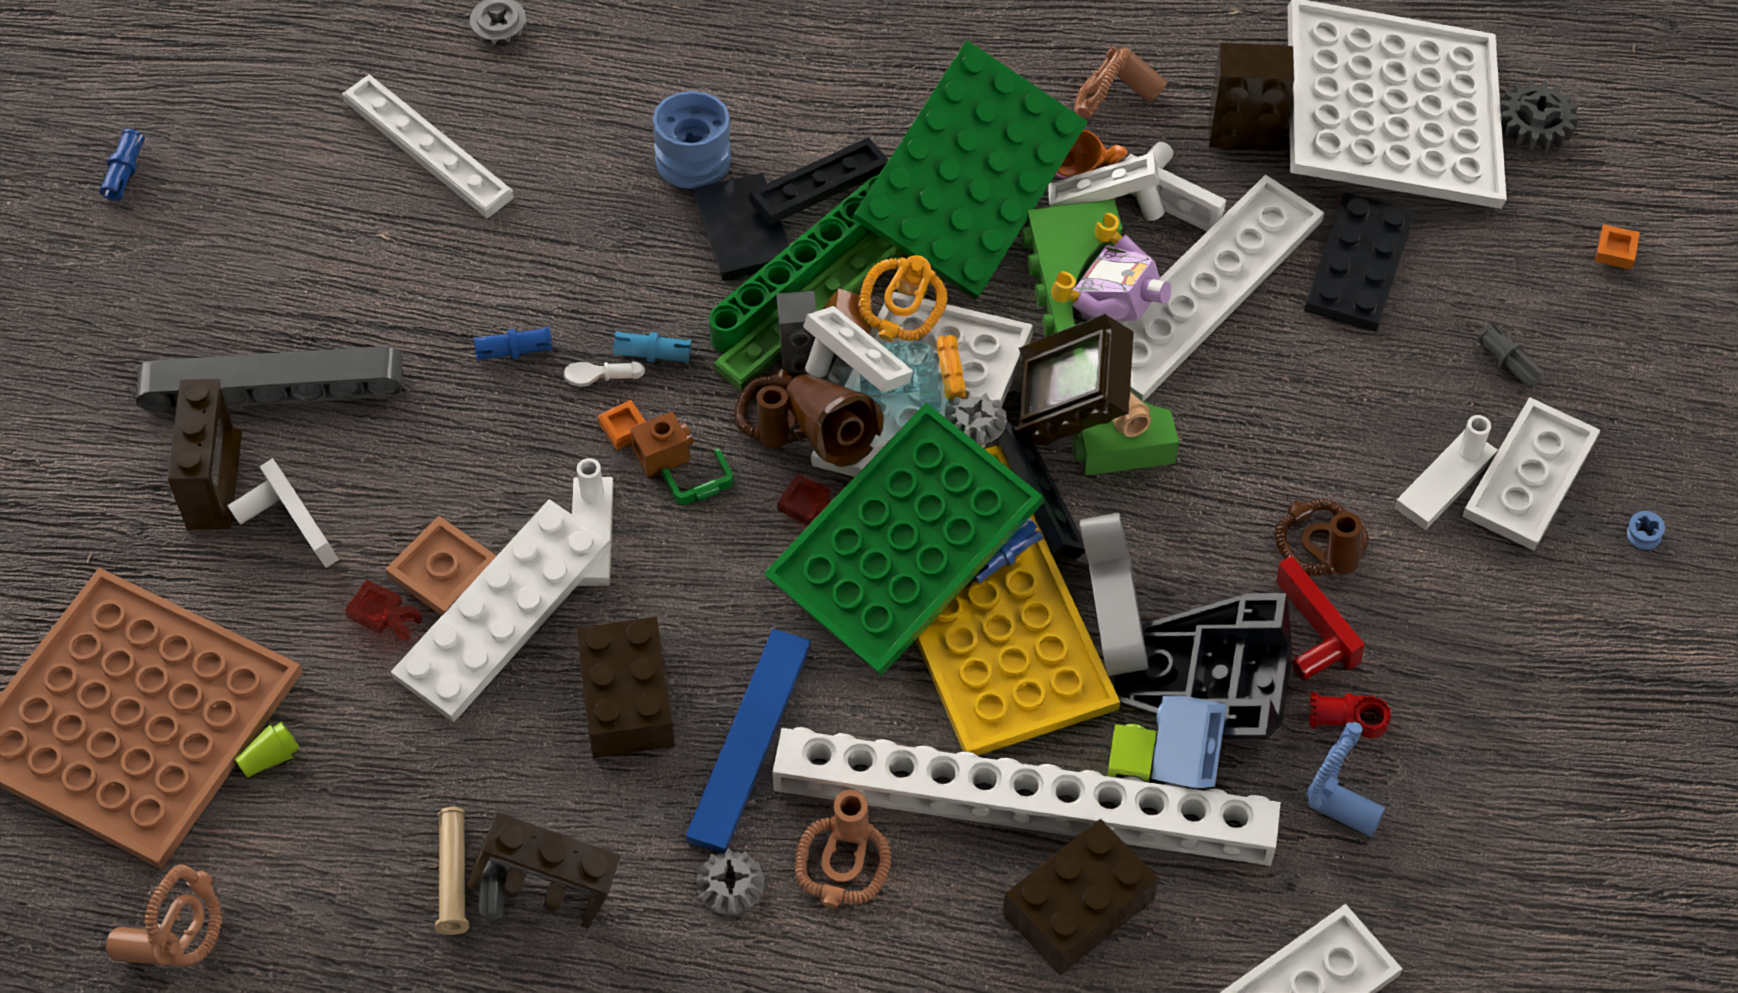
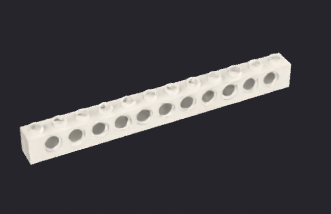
(1039, 812)

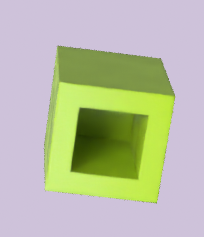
(1131, 752)

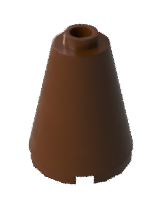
(835, 419)

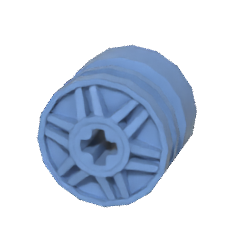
(692, 139)

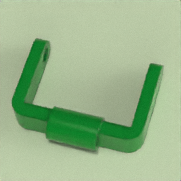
(705, 489)

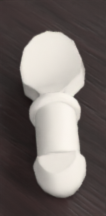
(585, 373)

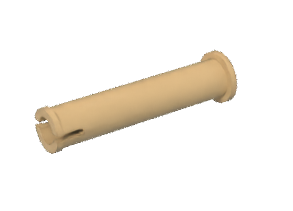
(451, 872)

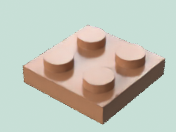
(439, 565)

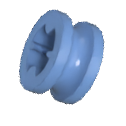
(1651, 522)

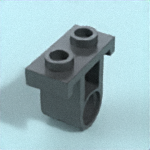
(794, 338)

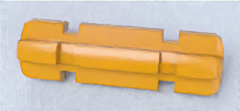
(951, 367)

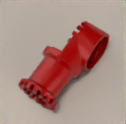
(1347, 709)

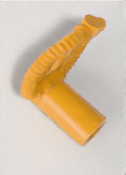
(911, 279)

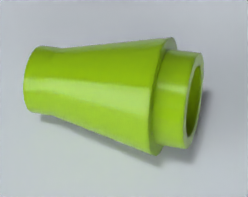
(267, 750)

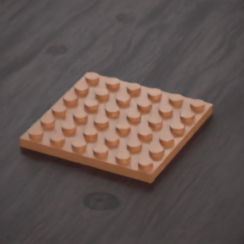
(134, 715)

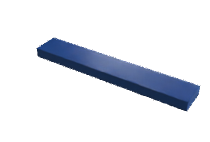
(748, 741)

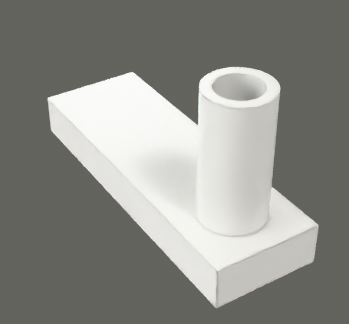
(1129, 176)
(1182, 197)
(858, 349)
(1448, 474)
(276, 489)
(594, 506)

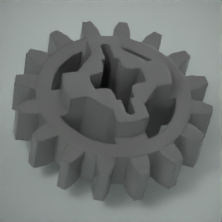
(1538, 115)

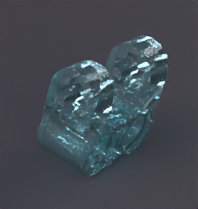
(921, 359)

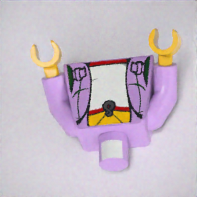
(1118, 282)

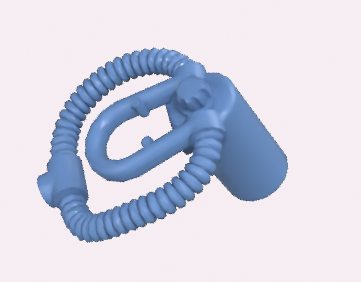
(1336, 801)

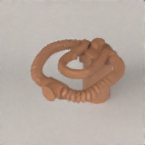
(1129, 69)
(850, 825)
(156, 942)

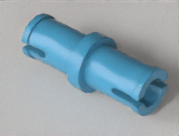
(652, 347)

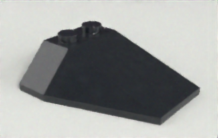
(1221, 654)

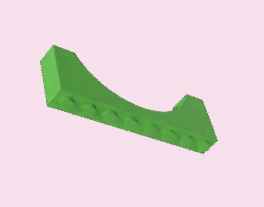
(1066, 241)

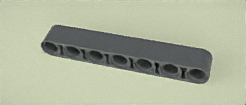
(276, 377)

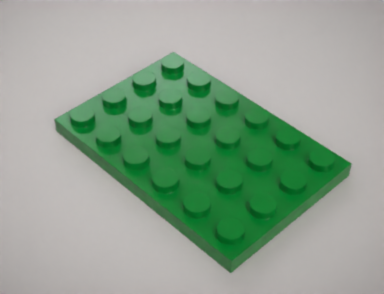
(970, 169)
(903, 538)

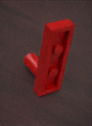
(1339, 638)

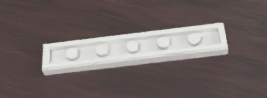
(428, 146)

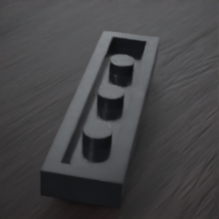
(818, 181)
(1053, 514)

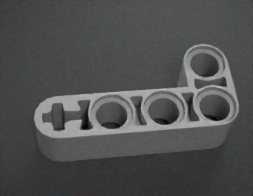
(1114, 594)

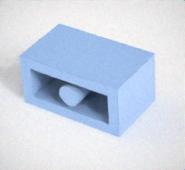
(1188, 741)

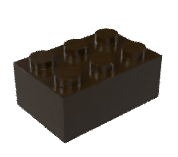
(1250, 96)
(625, 687)
(1080, 896)

